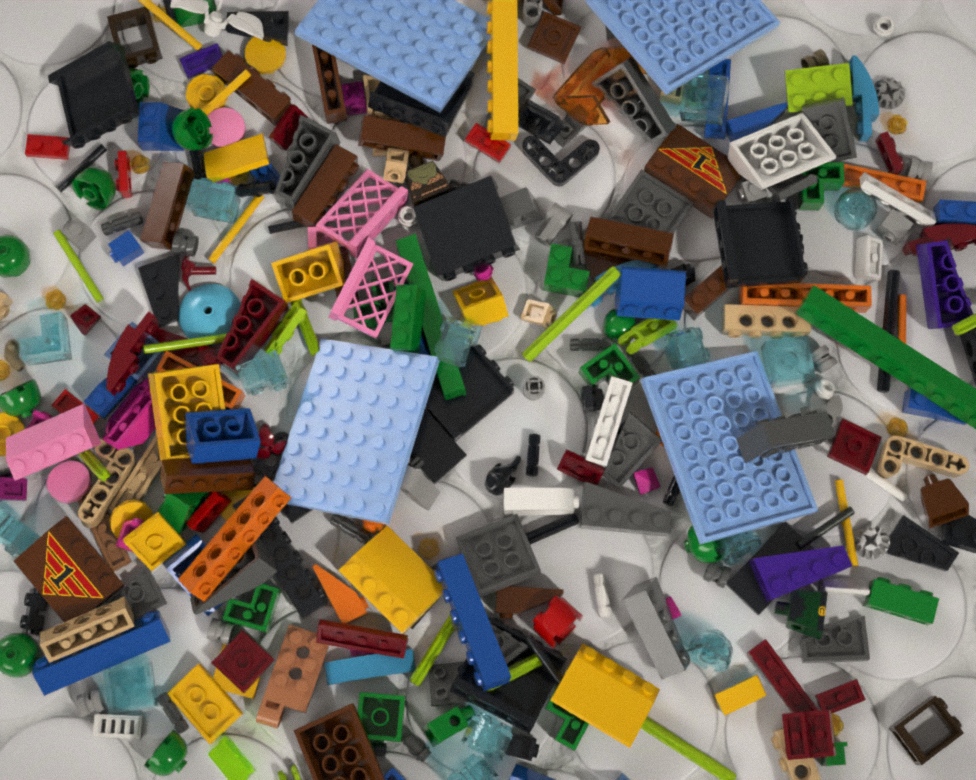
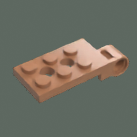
(283, 690)

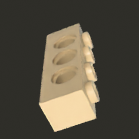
(754, 313)
(86, 629)
(789, 766)

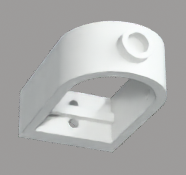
(539, 501)

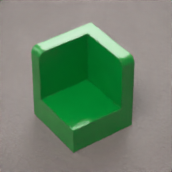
(839, 759)

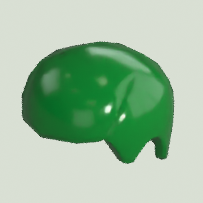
(615, 325)

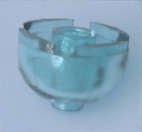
(855, 209)
(734, 547)
(711, 649)

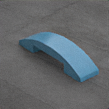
(368, 667)

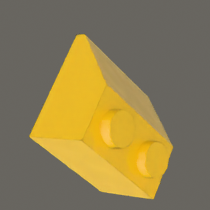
(481, 302)

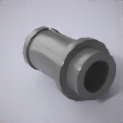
(417, 748)

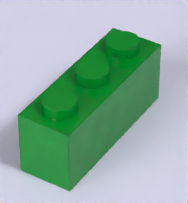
(407, 318)
(901, 601)

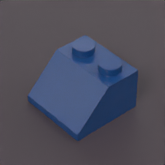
(156, 127)

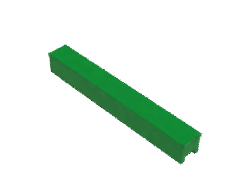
(432, 319)

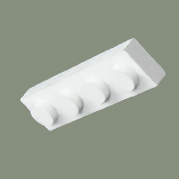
(902, 203)
(608, 421)

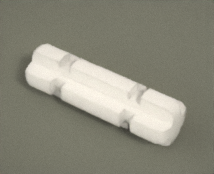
(602, 595)

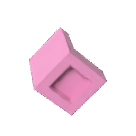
(317, 238)

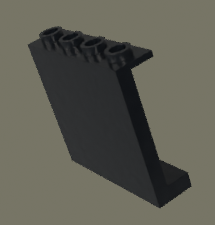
(96, 94)
(403, 107)
(466, 229)
(759, 243)
(484, 393)
(521, 698)

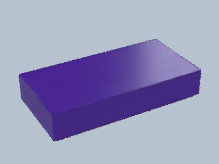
(201, 60)

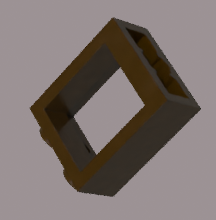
(132, 19)
(908, 743)

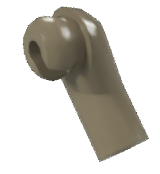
(11, 355)

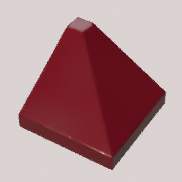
(85, 319)

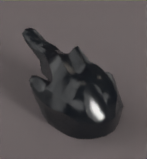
(500, 477)

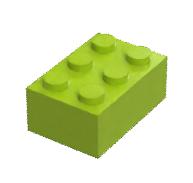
(817, 85)

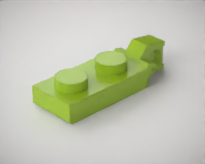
(286, 327)

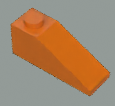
(344, 600)

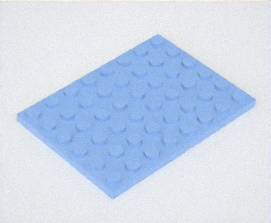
(683, 37)
(407, 44)
(698, 419)
(355, 429)

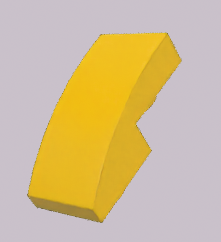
(740, 695)

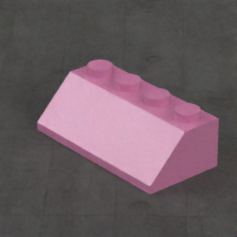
(51, 442)

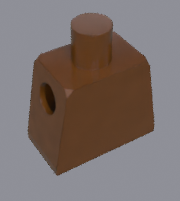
(942, 501)

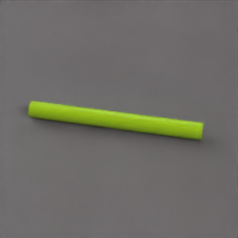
(78, 266)
(186, 343)

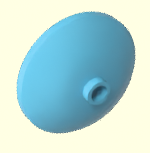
(193, 306)

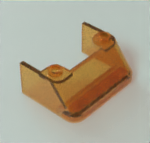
(577, 93)

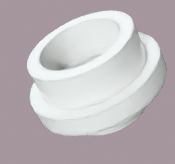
(887, 22)
(403, 212)
(824, 389)

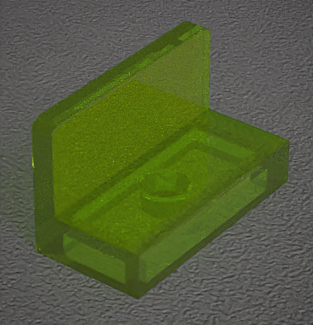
(231, 760)

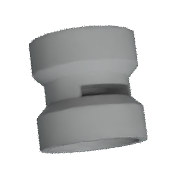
(918, 169)
(825, 363)
(534, 391)
(221, 631)
(90, 702)

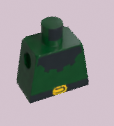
(804, 612)

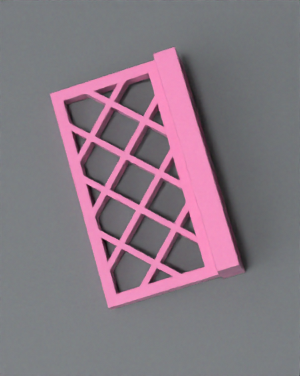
(378, 220)
(353, 281)

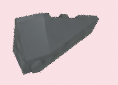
(250, 572)

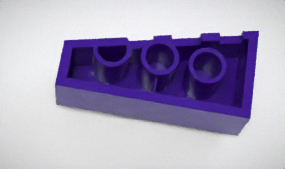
(941, 286)
(792, 571)

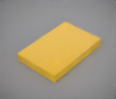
(236, 158)
(205, 703)

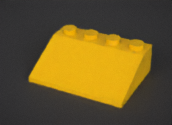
(179, 393)
(393, 579)
(605, 695)

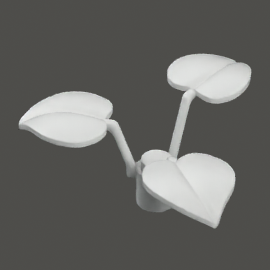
(215, 22)

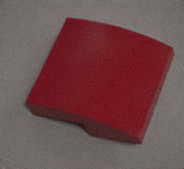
(809, 734)

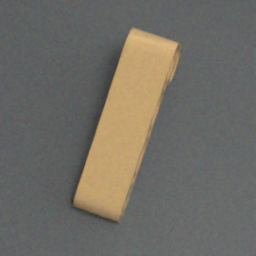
(923, 461)
(114, 466)

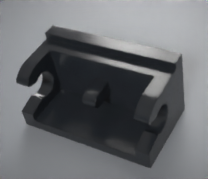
(539, 121)

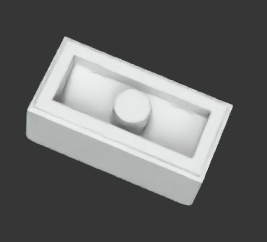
(868, 258)
(845, 586)

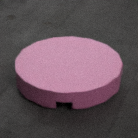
(226, 127)
(69, 481)

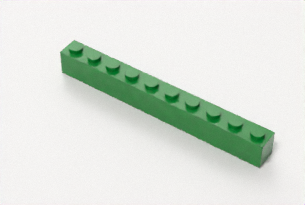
(889, 354)

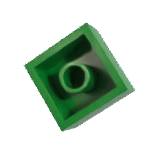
(382, 715)

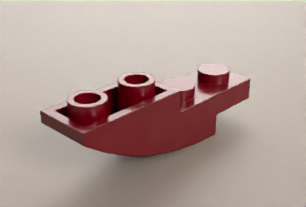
(956, 234)
(123, 359)

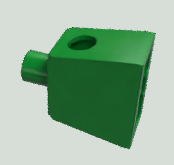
(441, 729)

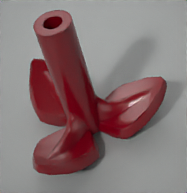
(188, 268)
(267, 441)

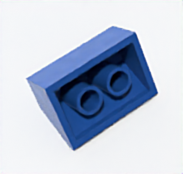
(650, 293)
(221, 435)

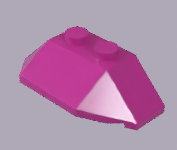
(132, 420)

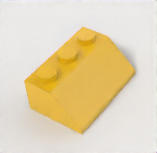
(310, 272)

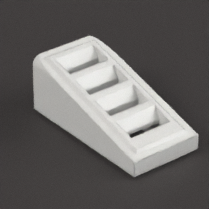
(97, 729)

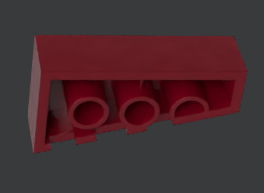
(252, 326)

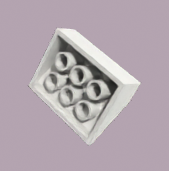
(779, 152)

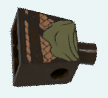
(425, 181)

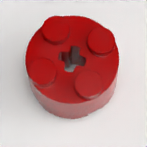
(557, 621)

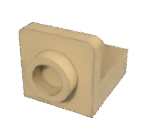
(539, 313)

